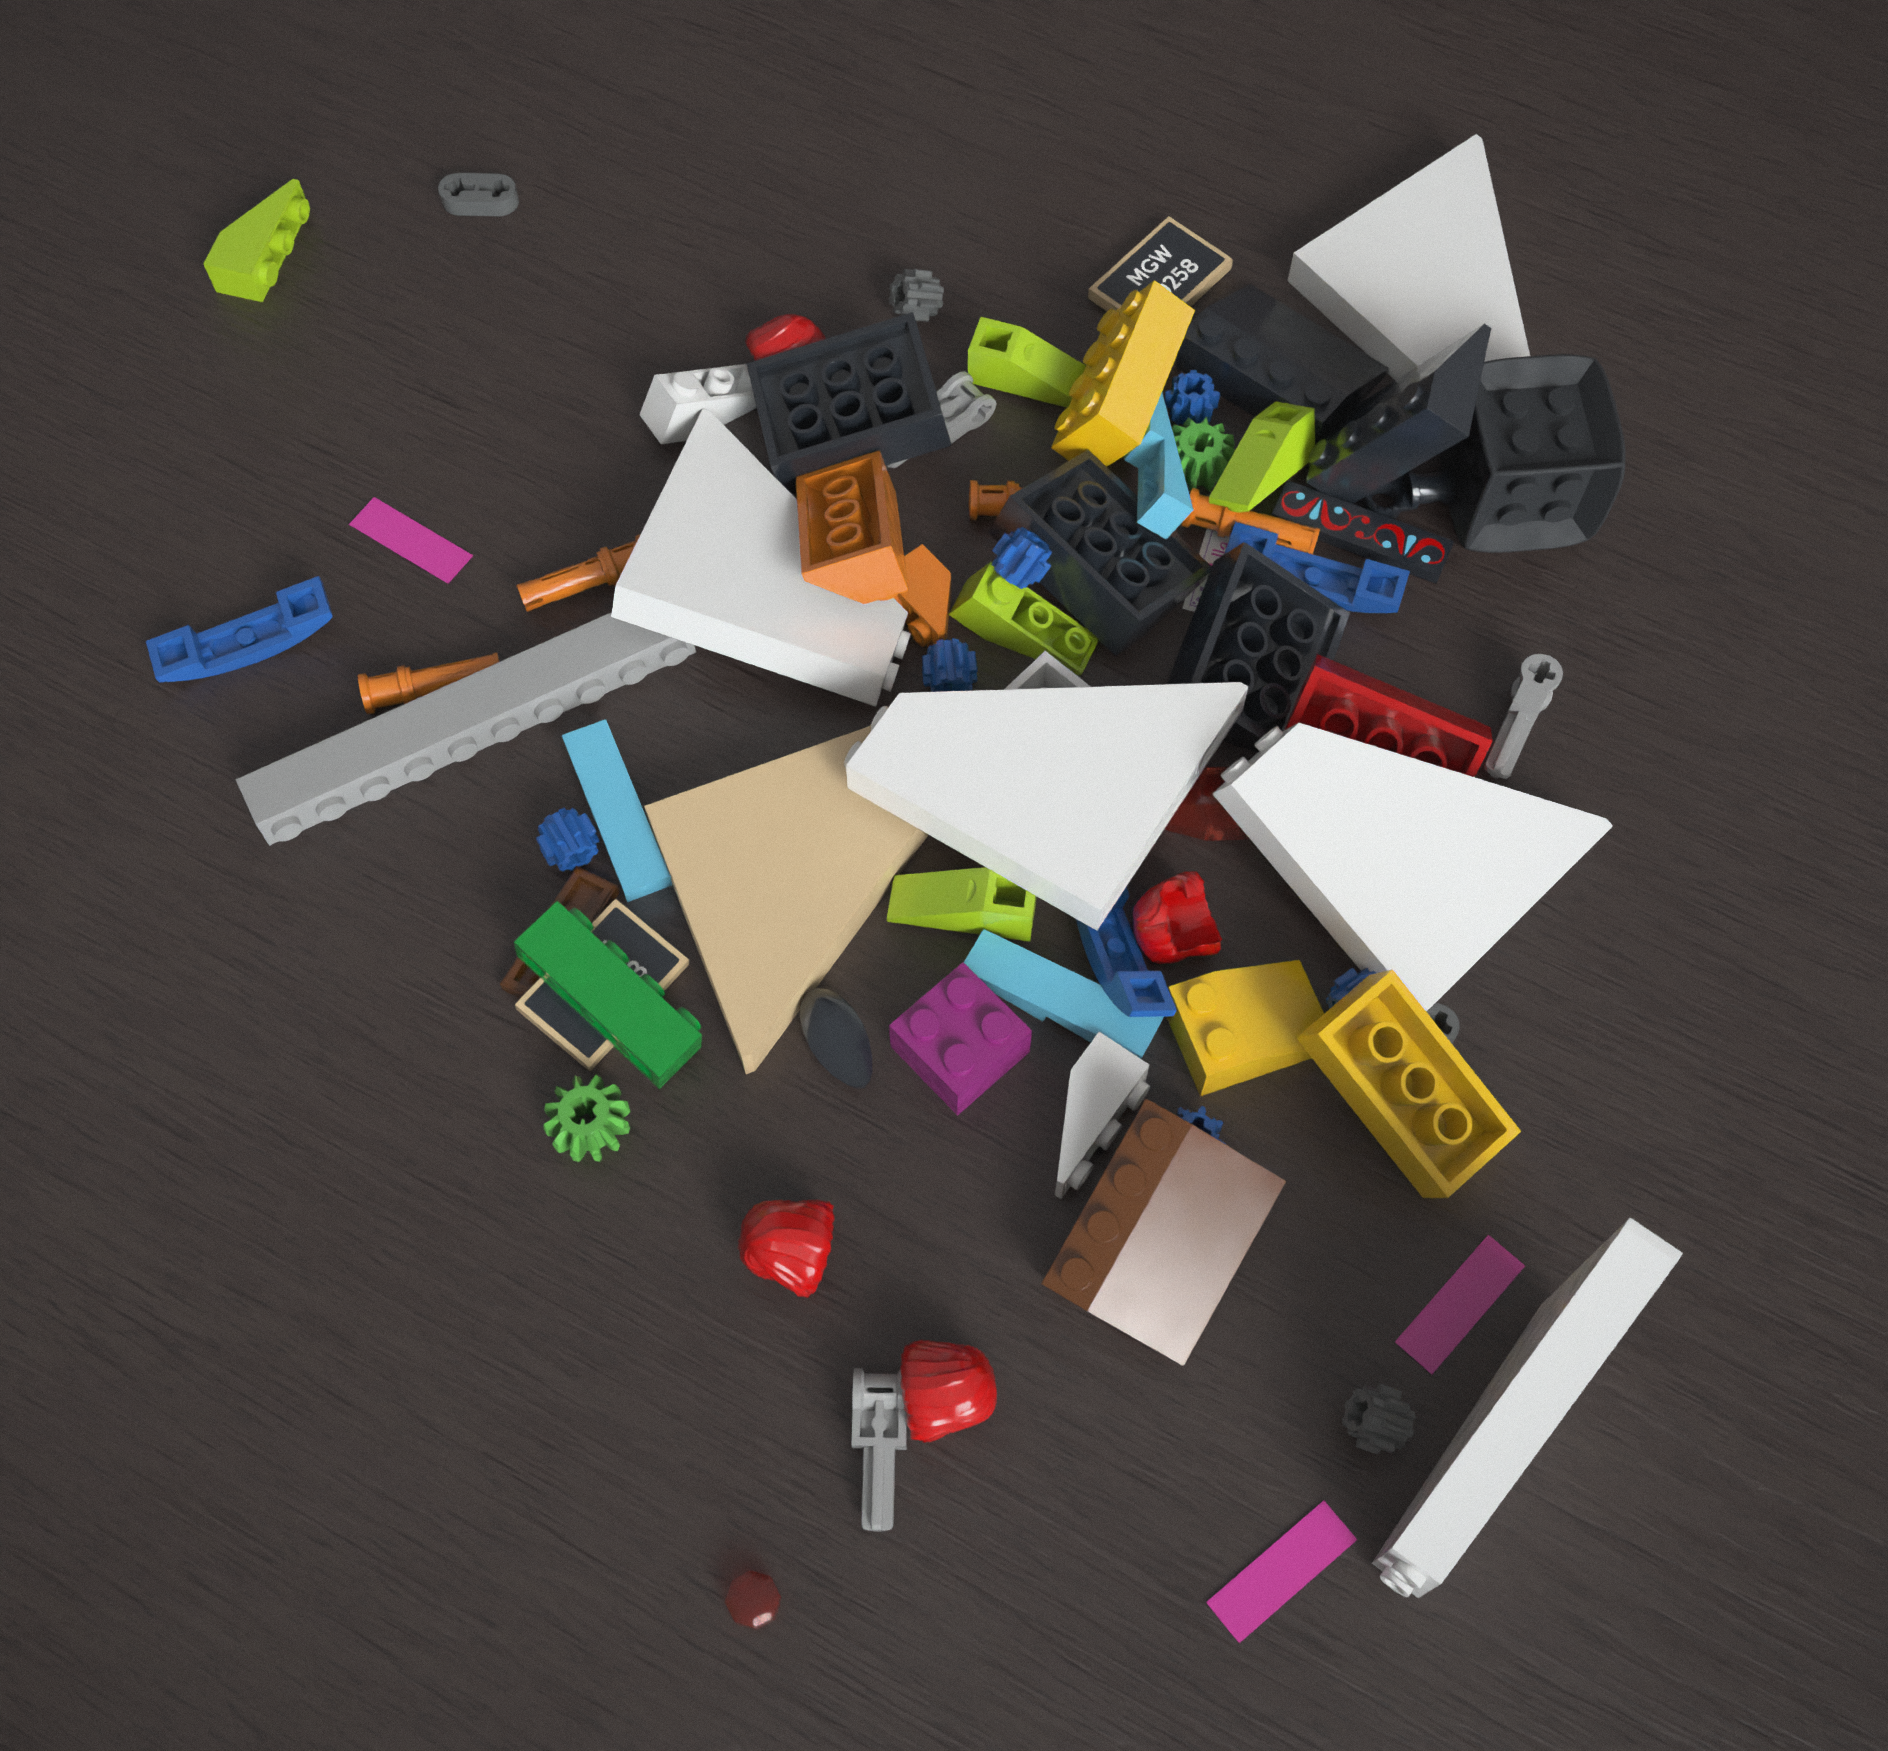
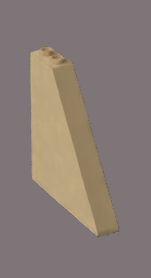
(778, 880)

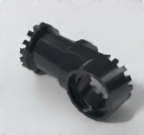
(1414, 489)

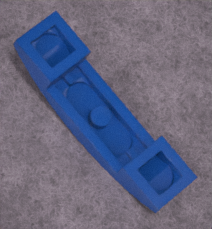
(1365, 590)
(243, 641)
(1121, 967)

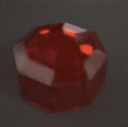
(753, 1600)

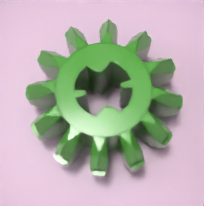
(1203, 452)
(587, 1137)

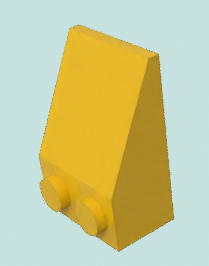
(1242, 1022)

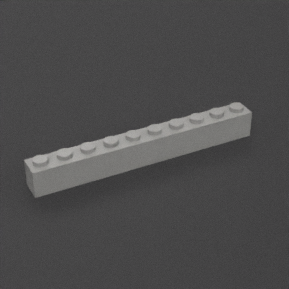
(453, 724)

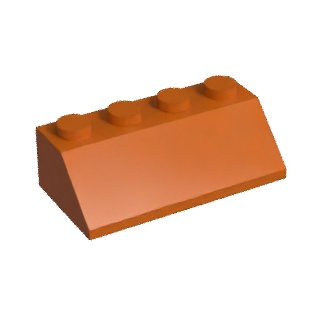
(851, 530)

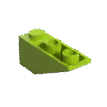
(252, 248)
(1021, 363)
(1267, 456)
(1021, 620)
(963, 903)

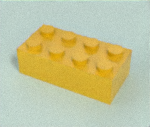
(1123, 375)
(1409, 1085)

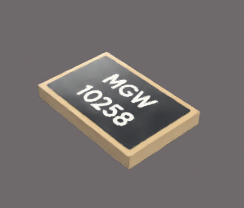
(1169, 256)
(647, 954)

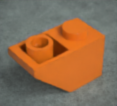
(927, 597)

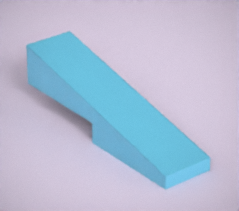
(1161, 480)
(617, 811)
(1056, 993)

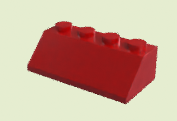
(1388, 718)

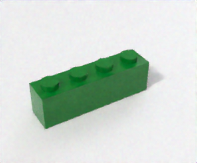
(609, 993)

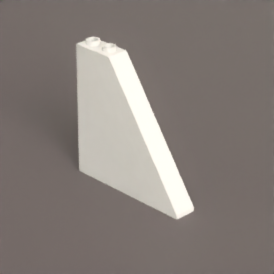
(1419, 267)
(727, 577)
(1046, 780)
(1399, 853)
(1524, 1405)

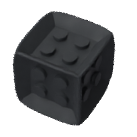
(1537, 455)

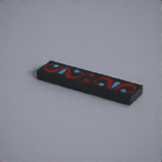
(1365, 531)

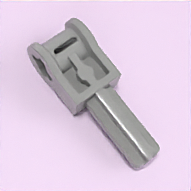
(962, 406)
(1529, 696)
(879, 1430)

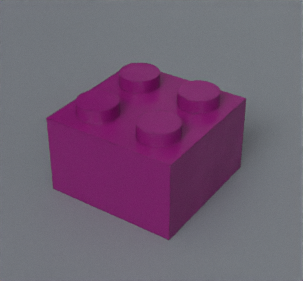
(960, 1038)

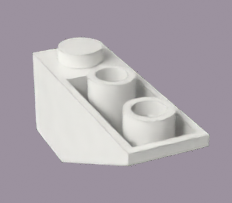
(679, 397)
(1098, 1093)

